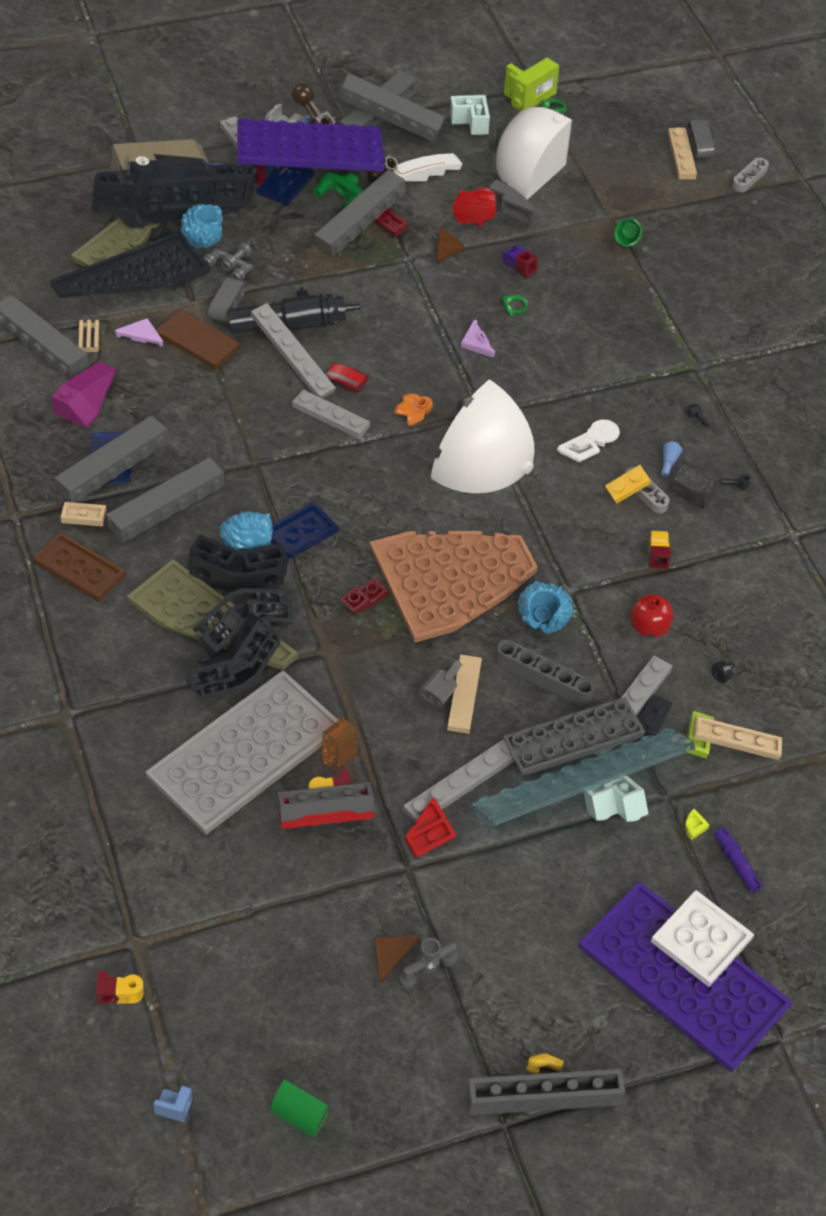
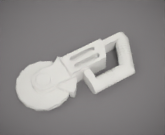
(586, 444)

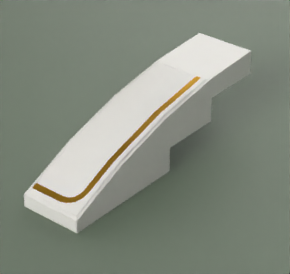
(422, 167)

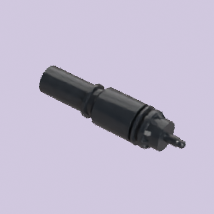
(296, 312)

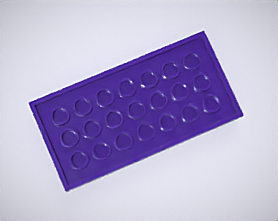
(309, 145)
(720, 1018)

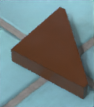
(447, 246)
(391, 952)

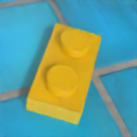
(628, 484)

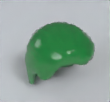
(628, 232)

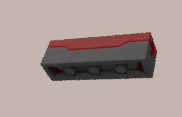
(325, 805)

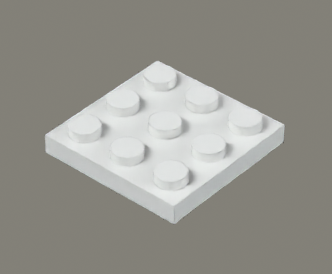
(702, 938)

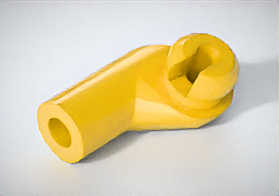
(543, 1060)

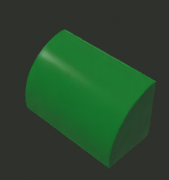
(299, 1108)

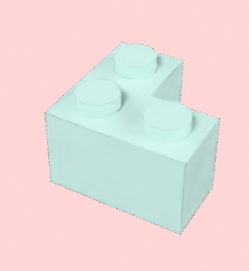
(471, 111)
(615, 797)

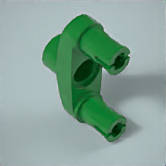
(344, 185)

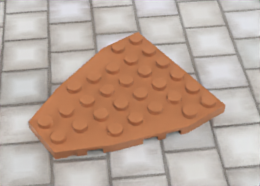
(450, 577)

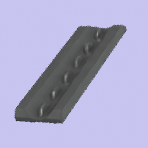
(574, 736)

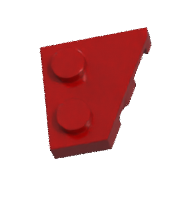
(429, 830)

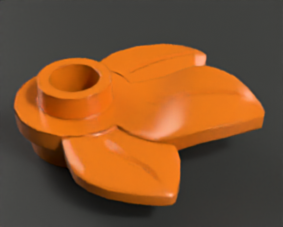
(414, 408)

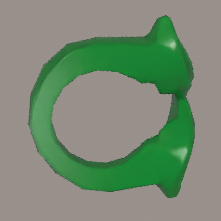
(545, 104)
(507, 299)

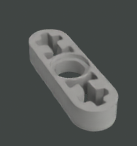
(739, 185)
(650, 499)

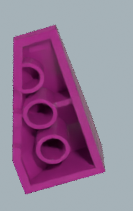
(83, 394)

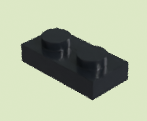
(655, 715)

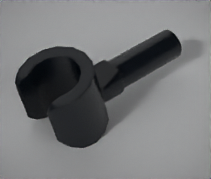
(695, 410)
(743, 482)

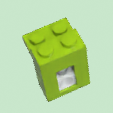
(532, 85)

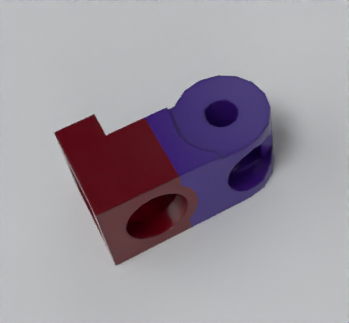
(521, 260)

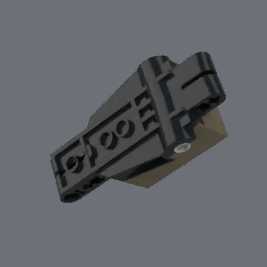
(164, 180)

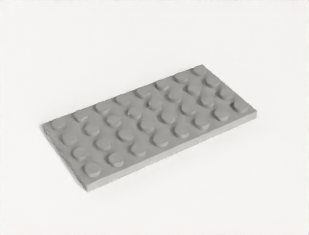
(242, 752)

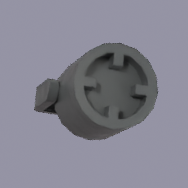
(440, 685)

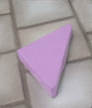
(141, 332)
(477, 341)

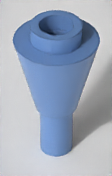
(671, 452)

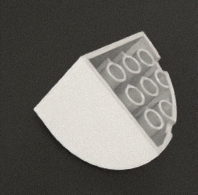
(533, 149)
(485, 444)

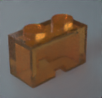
(339, 744)

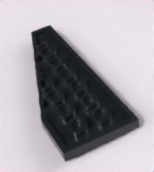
(151, 265)

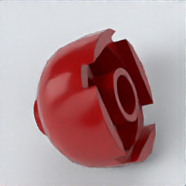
(652, 615)

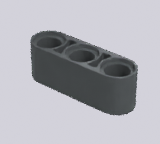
(700, 139)
(227, 297)

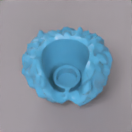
(202, 225)
(247, 531)
(545, 607)

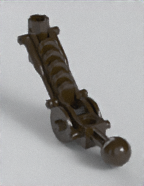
(303, 95)

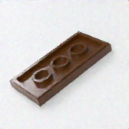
(198, 339)
(79, 566)

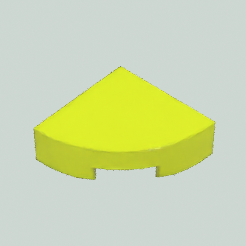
(695, 824)

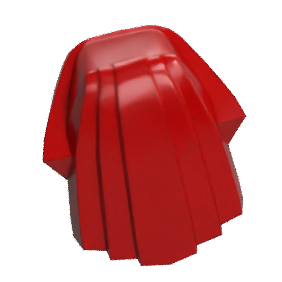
(475, 206)

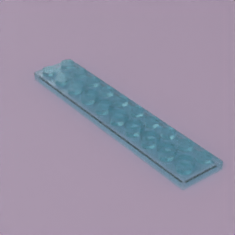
(582, 776)

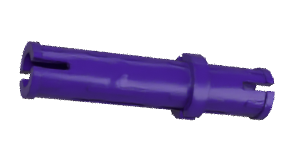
(733, 852)

